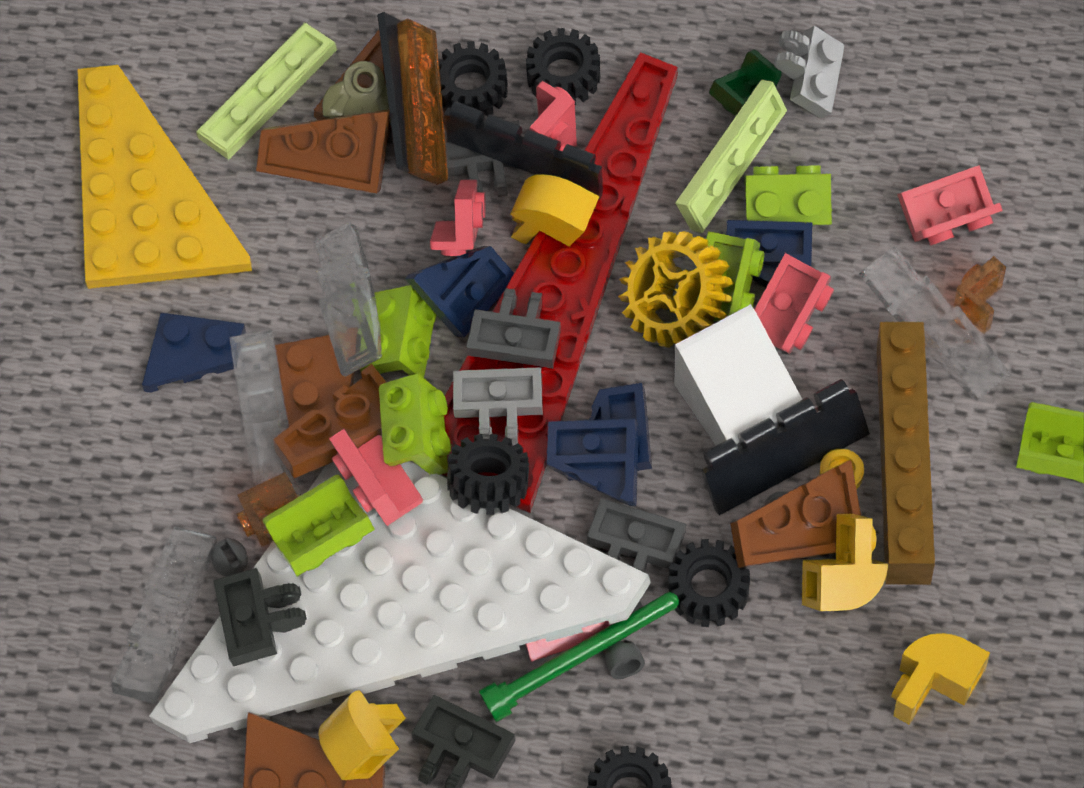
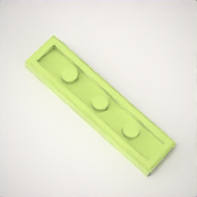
(266, 91)
(731, 156)

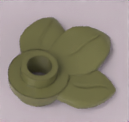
(350, 99)

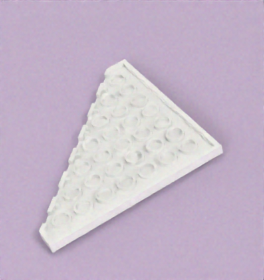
(404, 605)

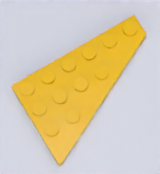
(139, 197)

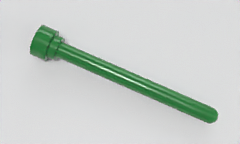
(504, 696)

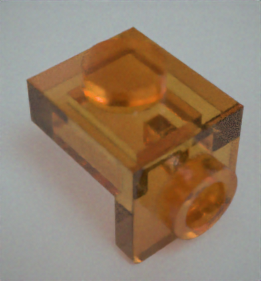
(976, 288)
(261, 502)

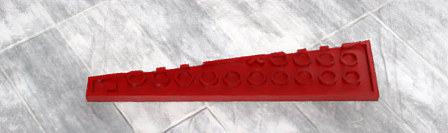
(578, 274)

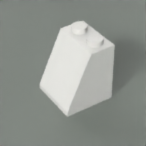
(733, 376)

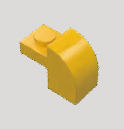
(553, 208)
(852, 576)
(938, 663)
(359, 736)

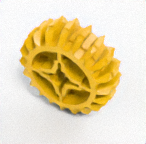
(659, 267)

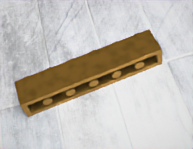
(905, 454)

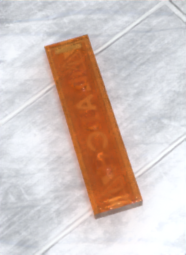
(422, 102)

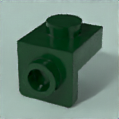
(737, 86)

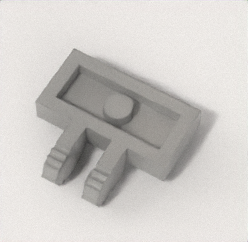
(814, 65)
(497, 394)

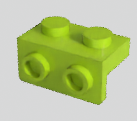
(789, 196)
(744, 263)
(404, 330)
(414, 424)
(1053, 442)
(317, 525)

